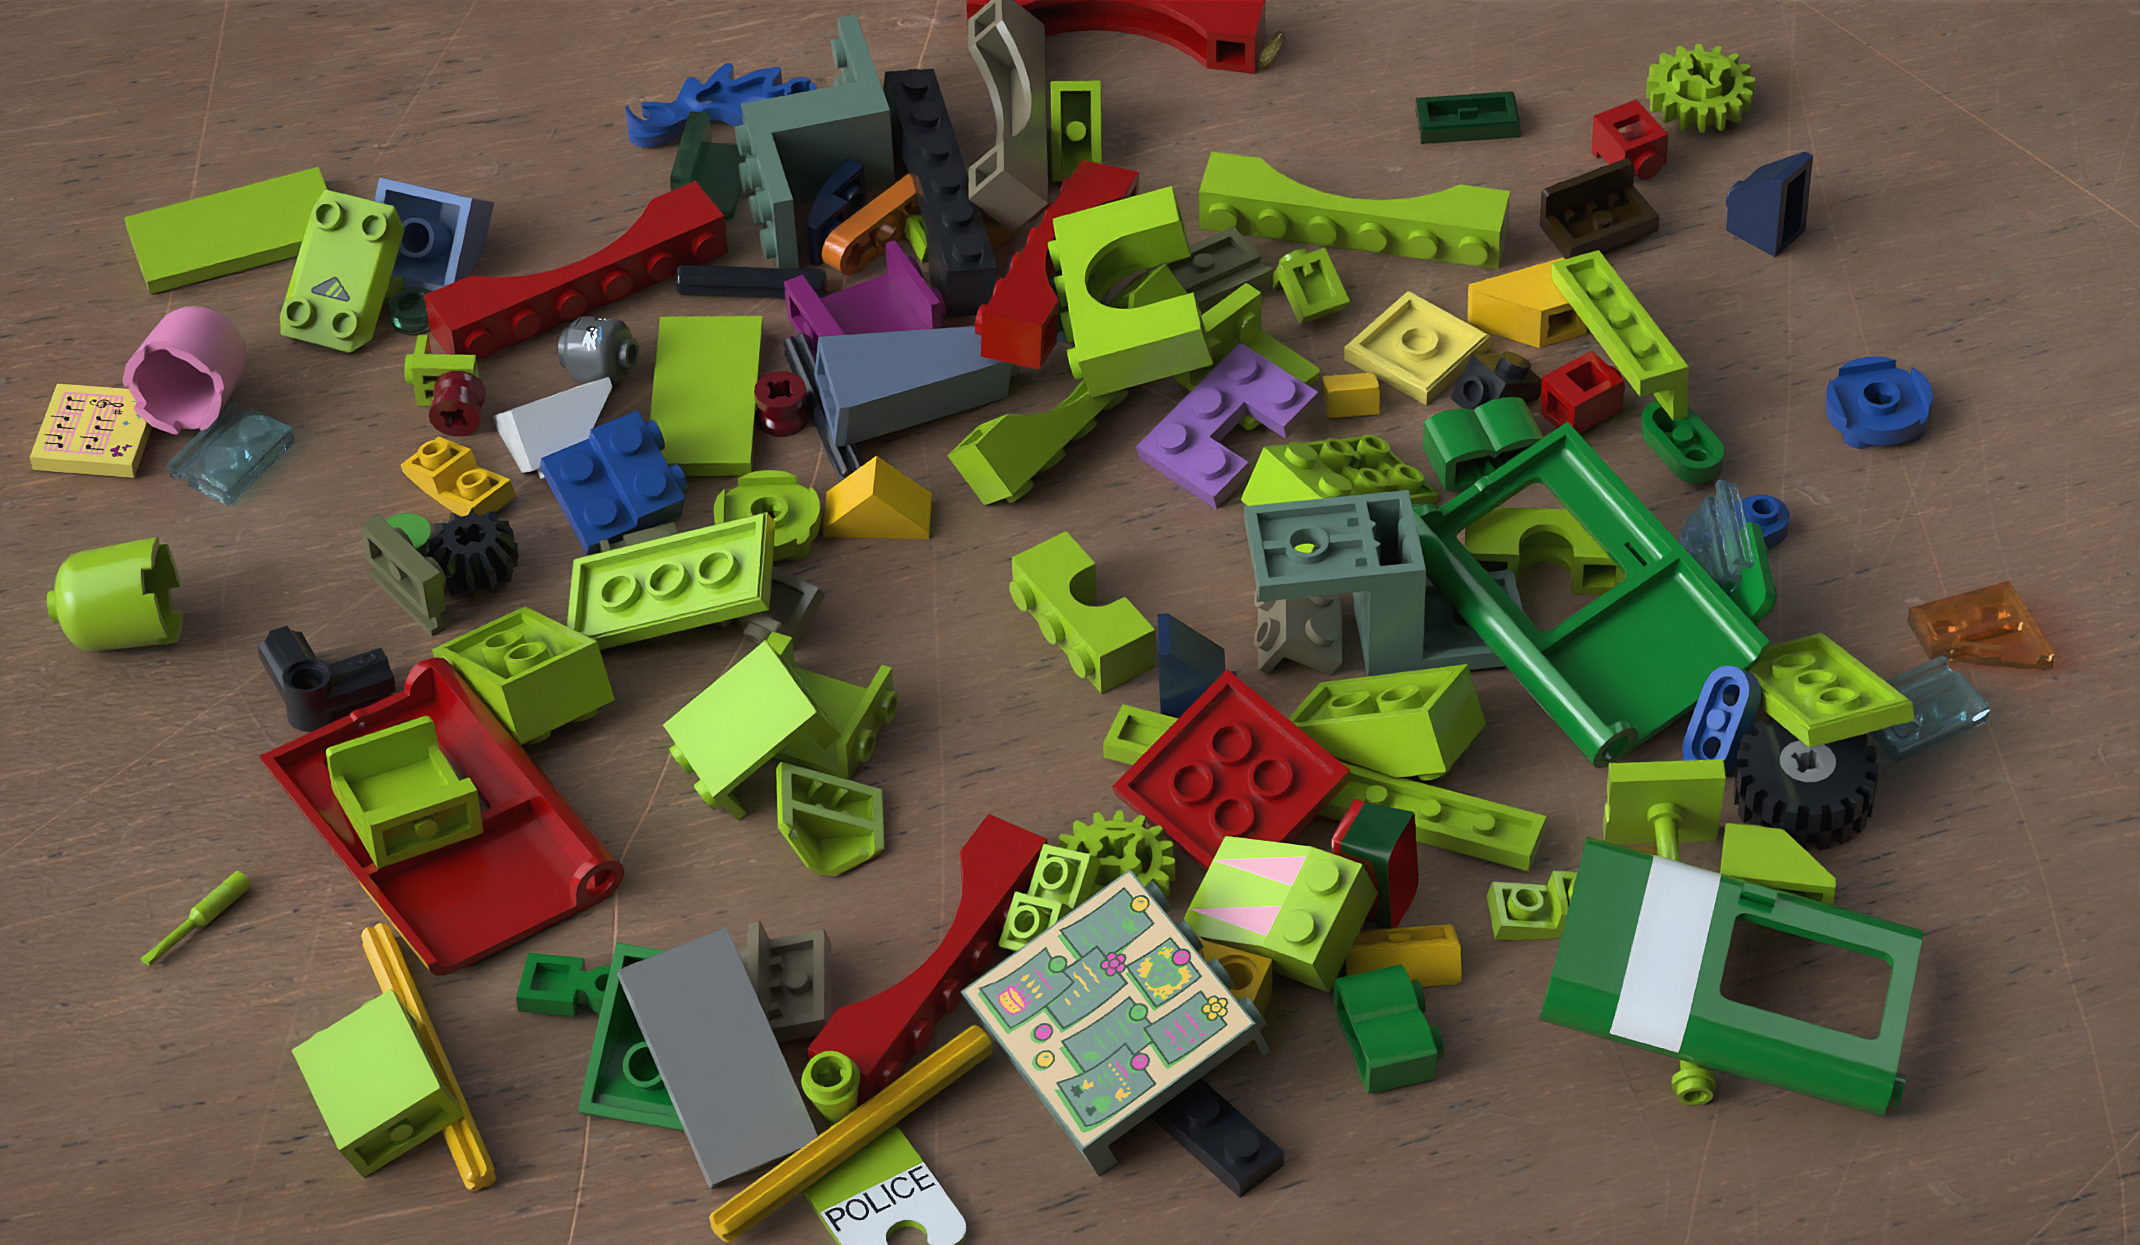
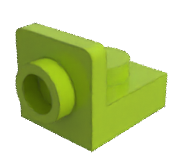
(1310, 284)
(424, 368)

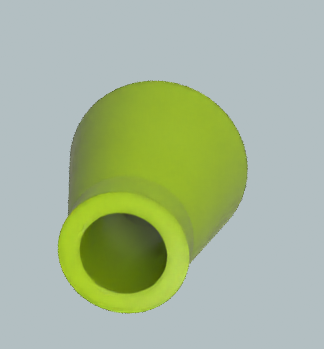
(832, 1085)

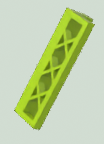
(1624, 330)

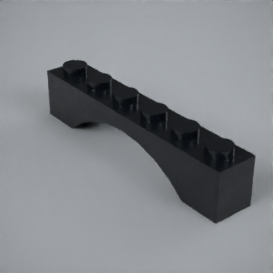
(954, 230)

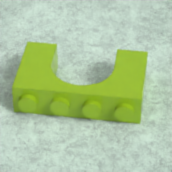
(1132, 344)

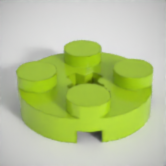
(775, 491)

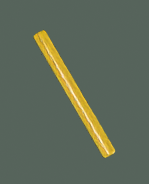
(463, 1134)
(850, 1134)

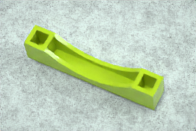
(1447, 226)
(1012, 448)

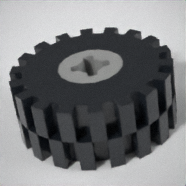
(1804, 789)

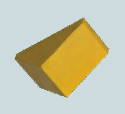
(877, 504)

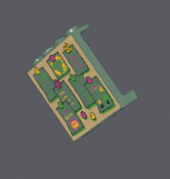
(1113, 1014)

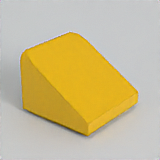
(1351, 395)

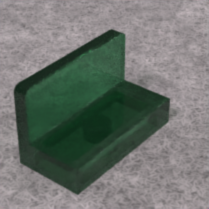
(709, 164)

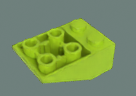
(1332, 470)

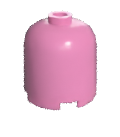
(186, 369)

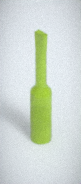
(202, 913)

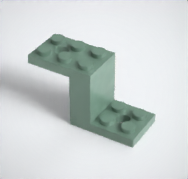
(805, 136)
(1375, 553)

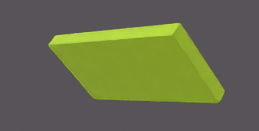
(224, 230)
(707, 392)
(673, 582)
(1826, 692)

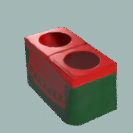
(1387, 848)

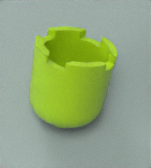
(117, 596)

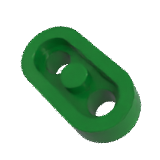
(1683, 444)

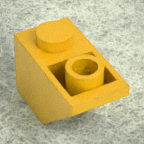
(1524, 307)

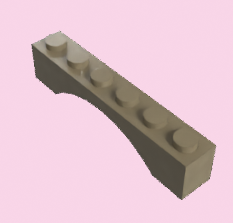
(1010, 53)

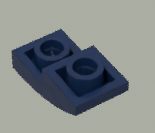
(836, 202)

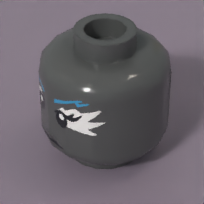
(598, 350)

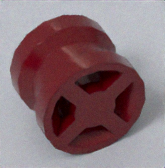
(457, 403)
(781, 403)

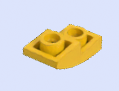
(454, 479)

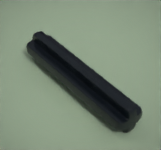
(744, 281)

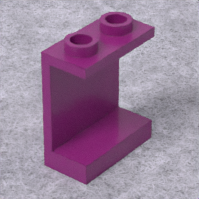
(880, 305)

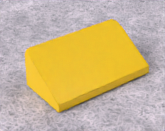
(1425, 952)

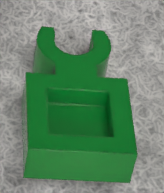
(559, 984)

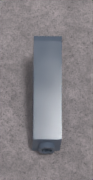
(903, 379)

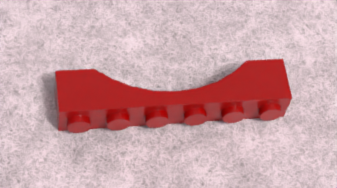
(1213, 32)
(496, 312)
(1023, 312)
(900, 1021)

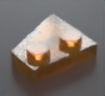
(1982, 629)

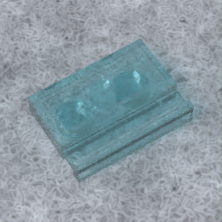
(231, 452)
(1719, 536)
(1941, 705)

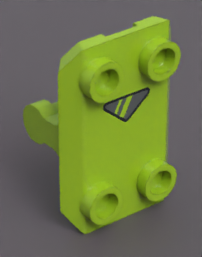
(343, 272)

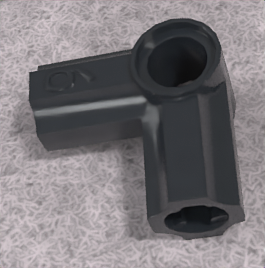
(317, 689)

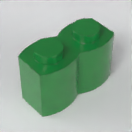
(1476, 442)
(1387, 1028)

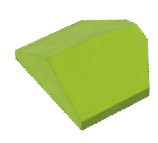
(829, 819)

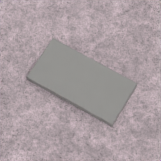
(717, 1057)

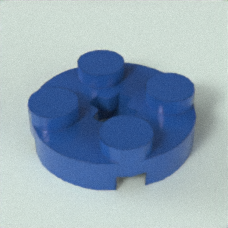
(1874, 424)

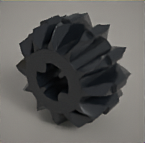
(474, 551)

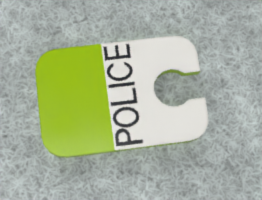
(884, 1191)

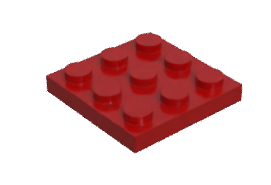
(1231, 772)

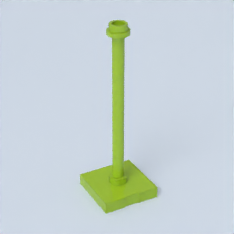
(1668, 806)

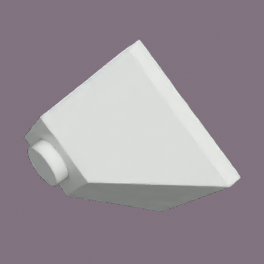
(551, 423)

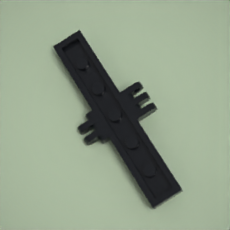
(1220, 1137)

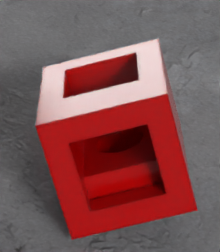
(1642, 142)
(1582, 393)

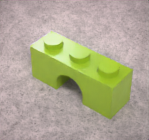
(1520, 536)
(1101, 642)

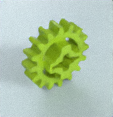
(1700, 88)
(1123, 847)

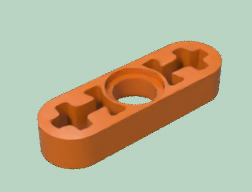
(862, 235)

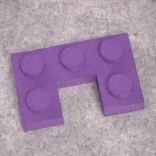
(1188, 438)

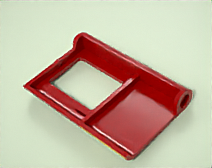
(481, 892)

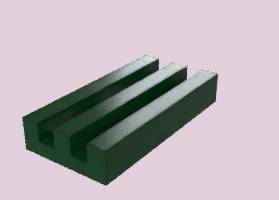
(1467, 117)

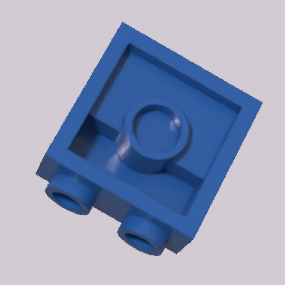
(616, 481)

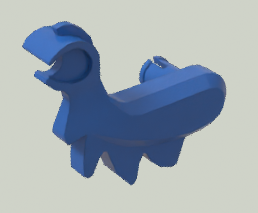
(718, 96)

